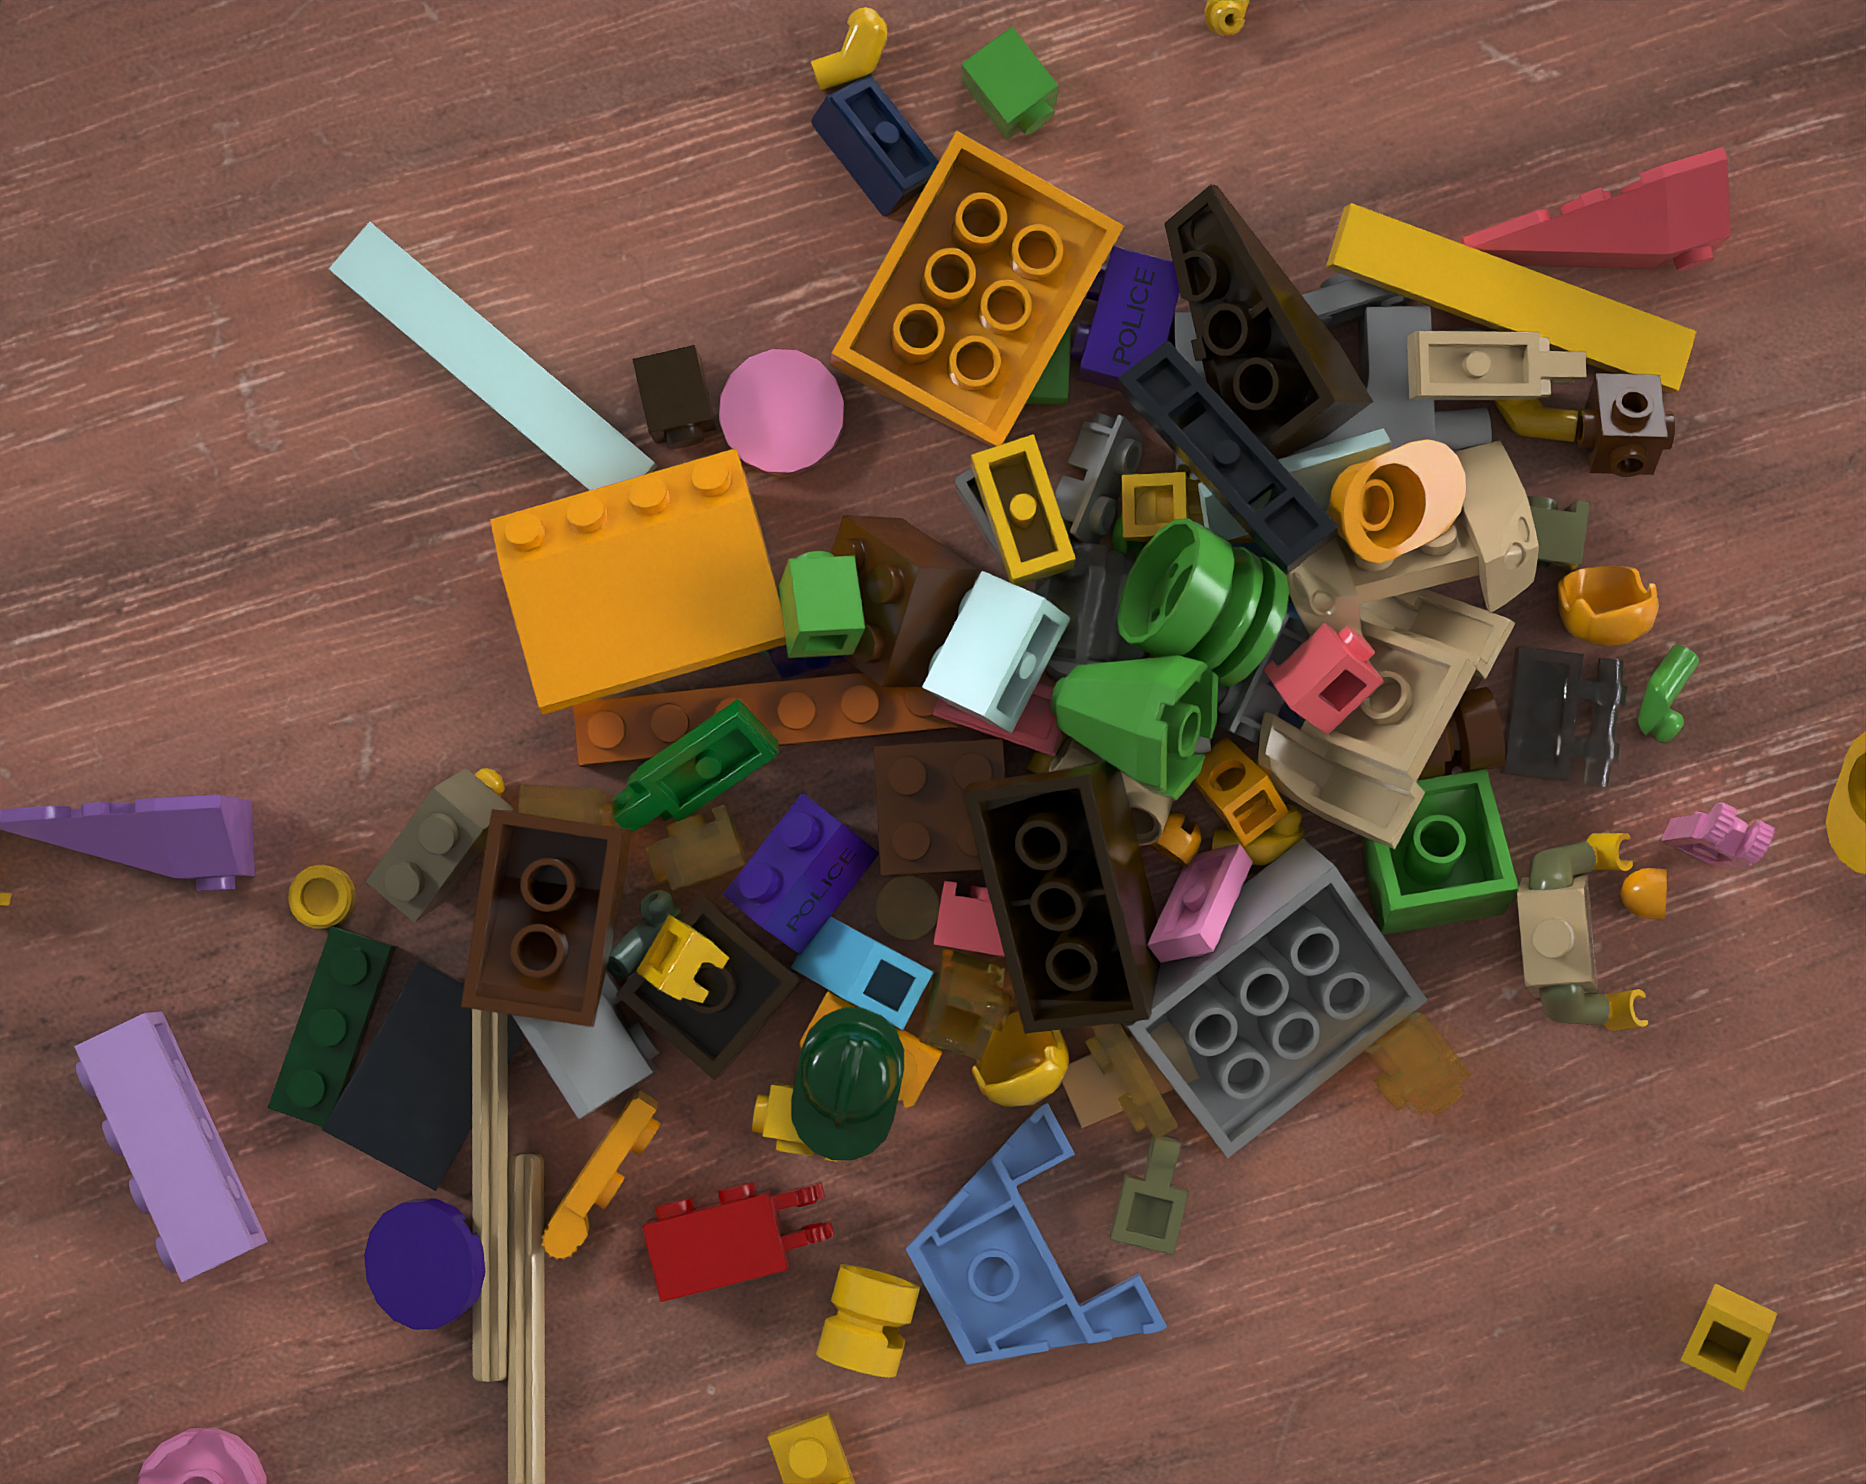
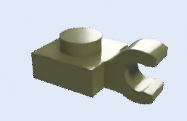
(1151, 1207)

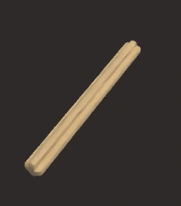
(490, 1190)
(526, 1320)

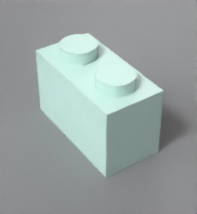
(996, 651)

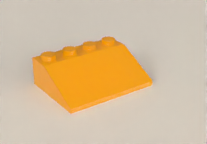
(975, 292)
(639, 581)

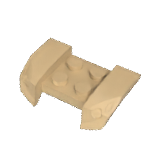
(1488, 539)
(1371, 761)

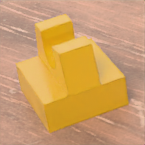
(676, 959)

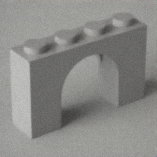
(1382, 372)

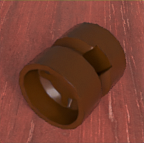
(1470, 739)

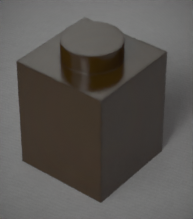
(675, 397)

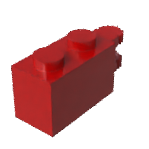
(727, 1239)

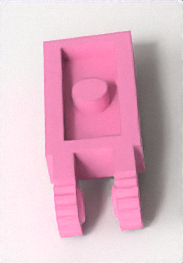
(1719, 837)

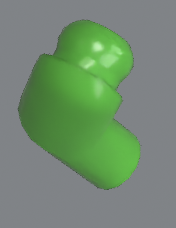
(1662, 690)

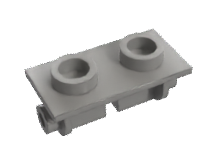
(1106, 451)
(1252, 696)

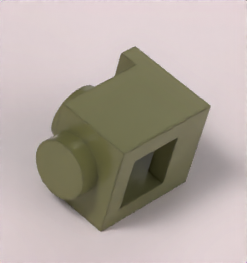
(1559, 533)

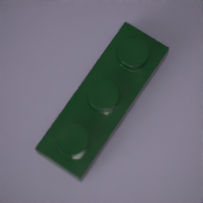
(331, 1025)

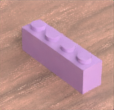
(168, 1145)

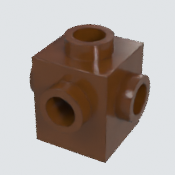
(1625, 424)

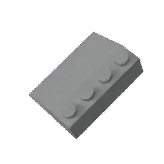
(1279, 1000)

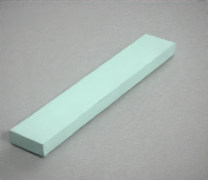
(487, 362)

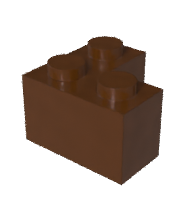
(907, 596)

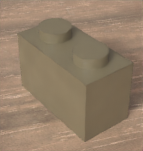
(437, 845)

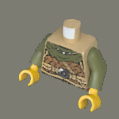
(1560, 937)

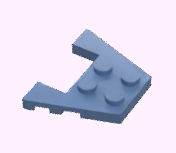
(997, 1273)

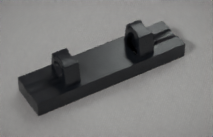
(1227, 457)

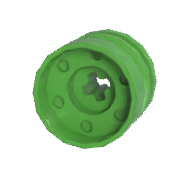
(1203, 601)

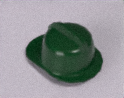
(847, 1084)

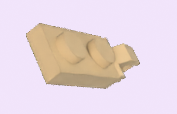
(1487, 365)

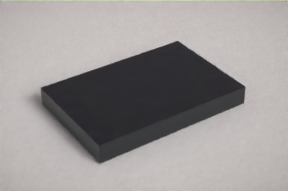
(415, 1081)

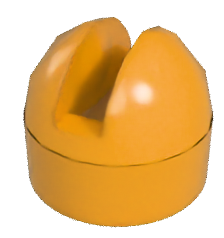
(1177, 843)
(1646, 893)

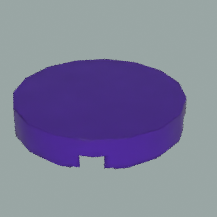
(424, 1264)

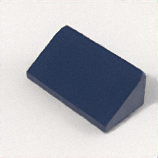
(875, 144)

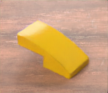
(1157, 500)

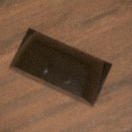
(1067, 895)

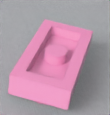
(1200, 904)

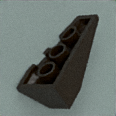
(1257, 331)

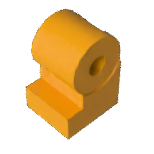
(1239, 792)

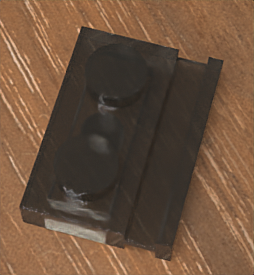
(1091, 599)

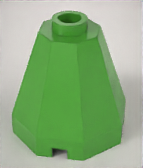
(1141, 717)

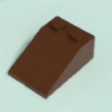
(545, 916)

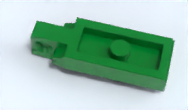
(696, 768)

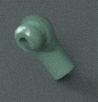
(632, 948)

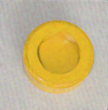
(322, 896)

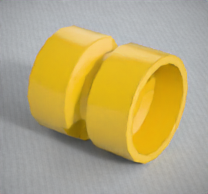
(868, 1321)

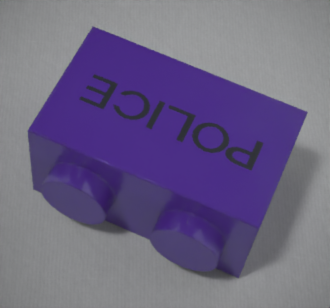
(1131, 317)
(800, 874)

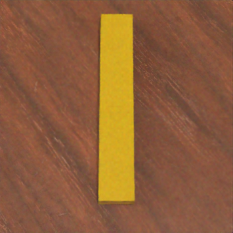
(1507, 296)

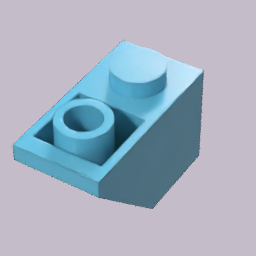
(864, 971)

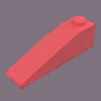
(1662, 219)

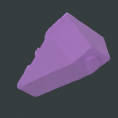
(171, 836)

